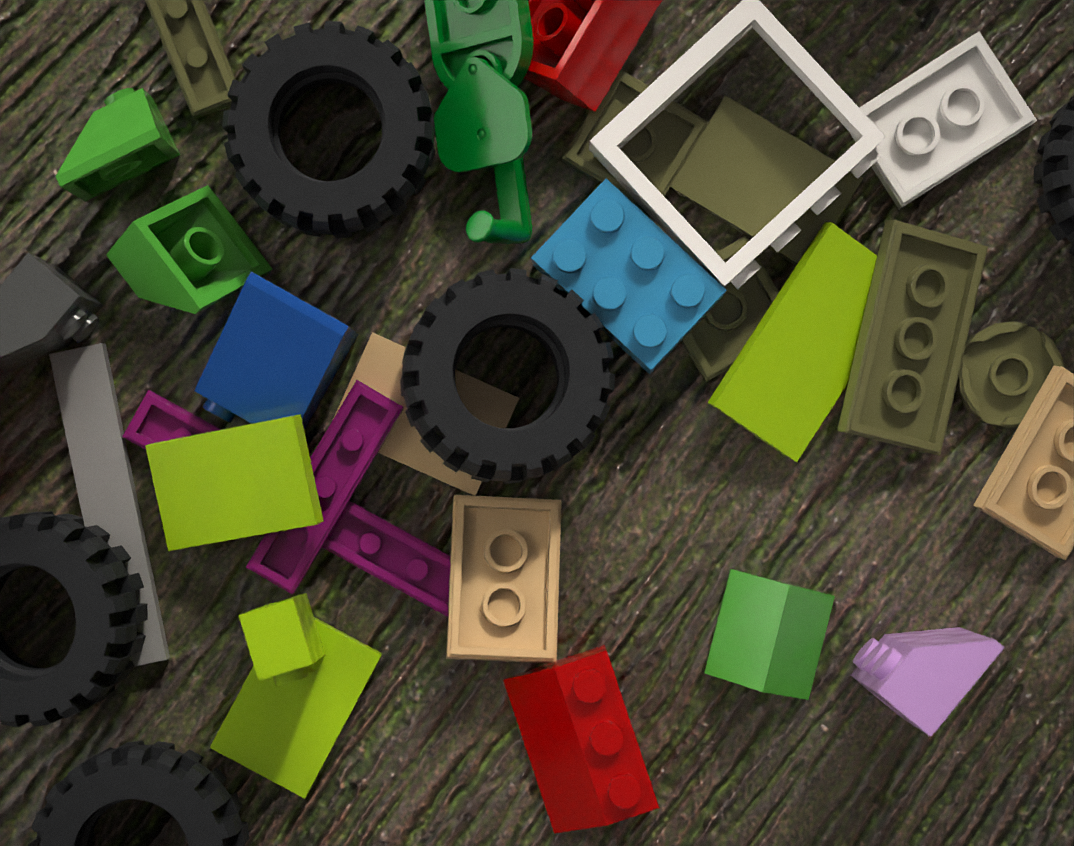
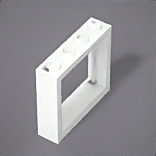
(817, 196)

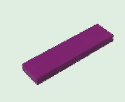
(338, 470)

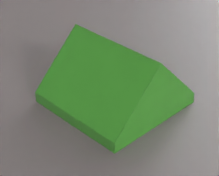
(769, 635)

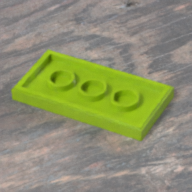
(801, 346)

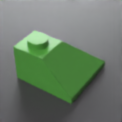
(117, 145)
(187, 254)

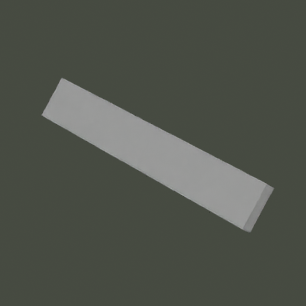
(105, 474)

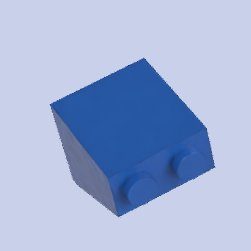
(273, 356)

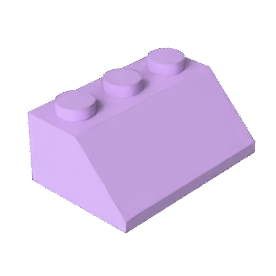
(924, 671)

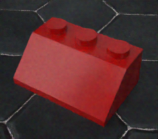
(584, 45)
(581, 742)

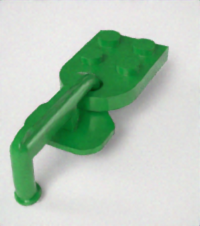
(484, 112)

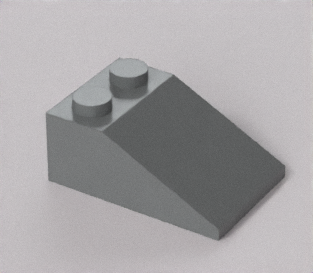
(41, 313)

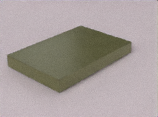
(752, 171)

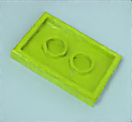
(234, 483)
(293, 726)

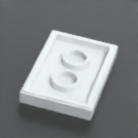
(944, 119)

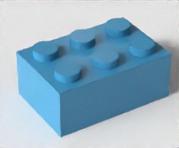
(629, 275)

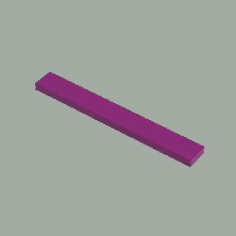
(357, 536)

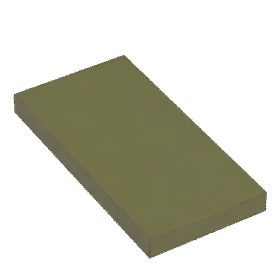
(912, 337)

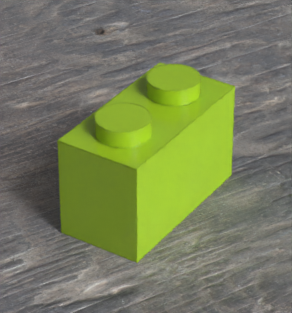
(283, 639)

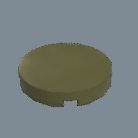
(1005, 372)

